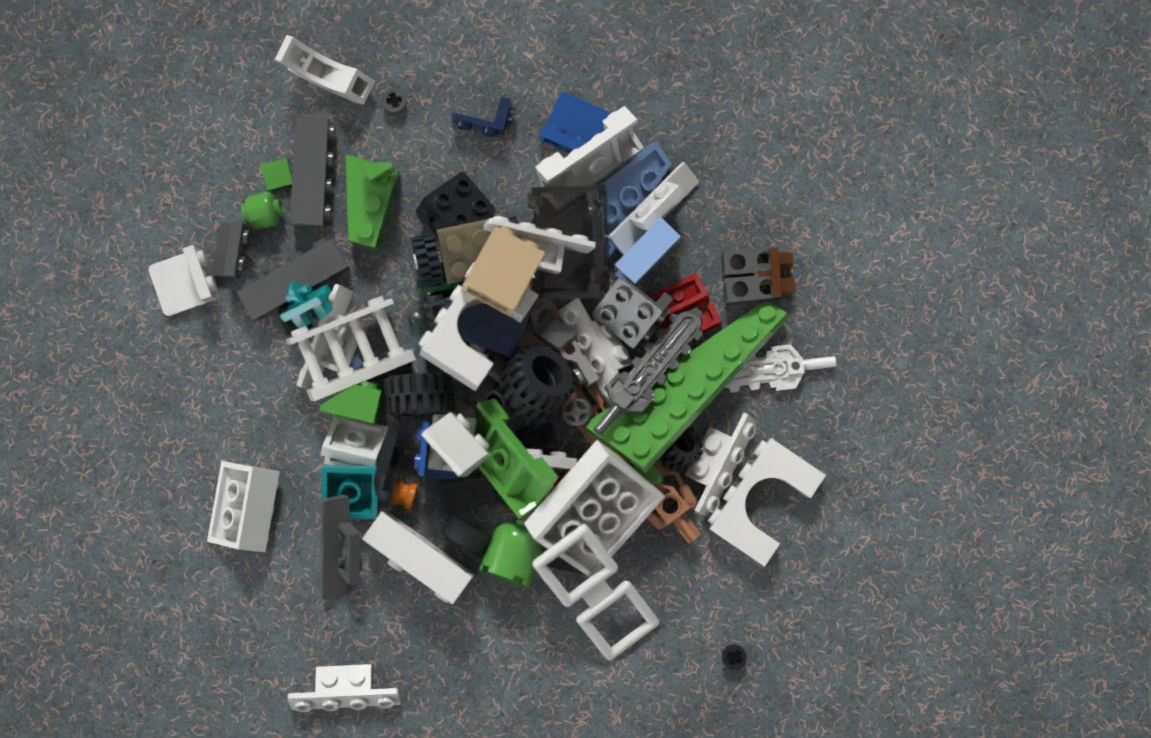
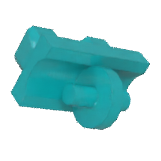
(303, 302)

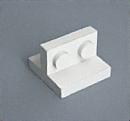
(353, 442)

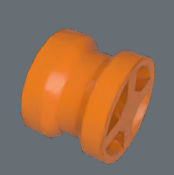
(403, 494)

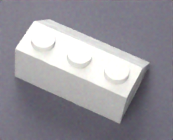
(243, 506)

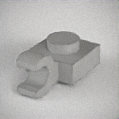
(582, 368)

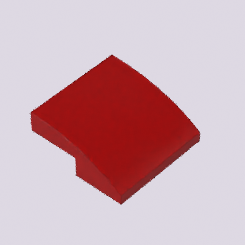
(686, 296)

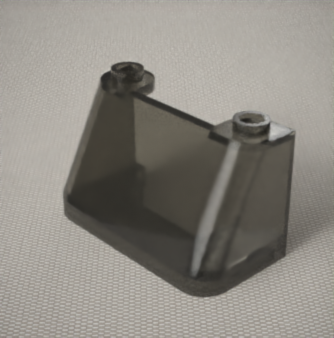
(574, 212)

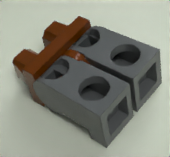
(764, 273)

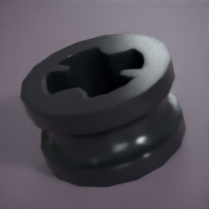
(736, 665)

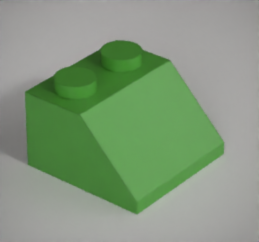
(357, 403)

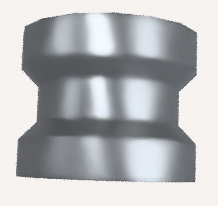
(572, 412)

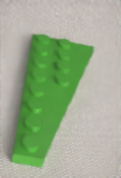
(689, 388)

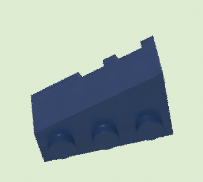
(489, 328)

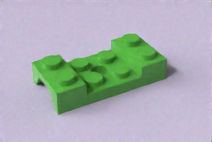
(522, 479)

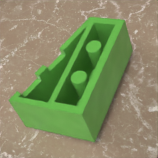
(367, 204)

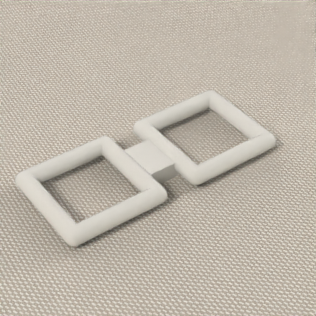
(596, 592)

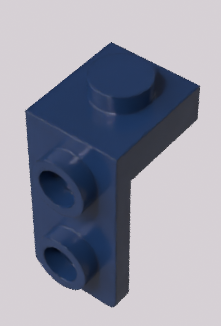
(504, 115)

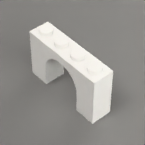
(447, 349)
(771, 462)

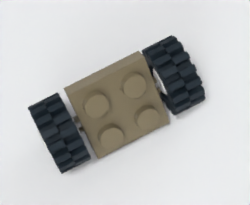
(458, 251)

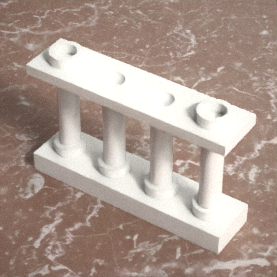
(346, 375)

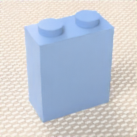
(647, 252)

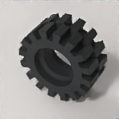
(685, 454)

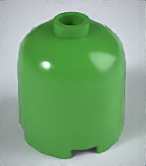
(512, 554)

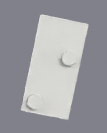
(418, 557)

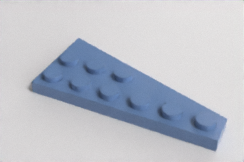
(632, 185)

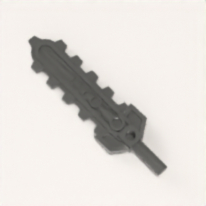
(632, 391)

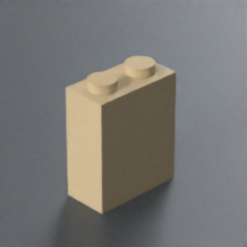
(503, 270)

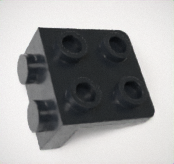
(454, 204)

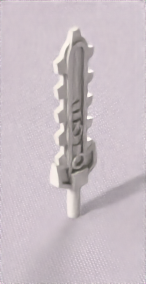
(780, 368)

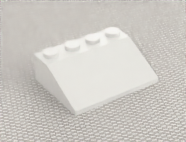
(599, 494)

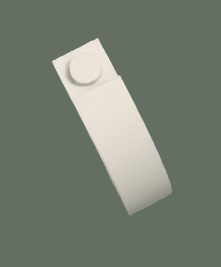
(324, 72)

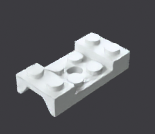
(597, 157)

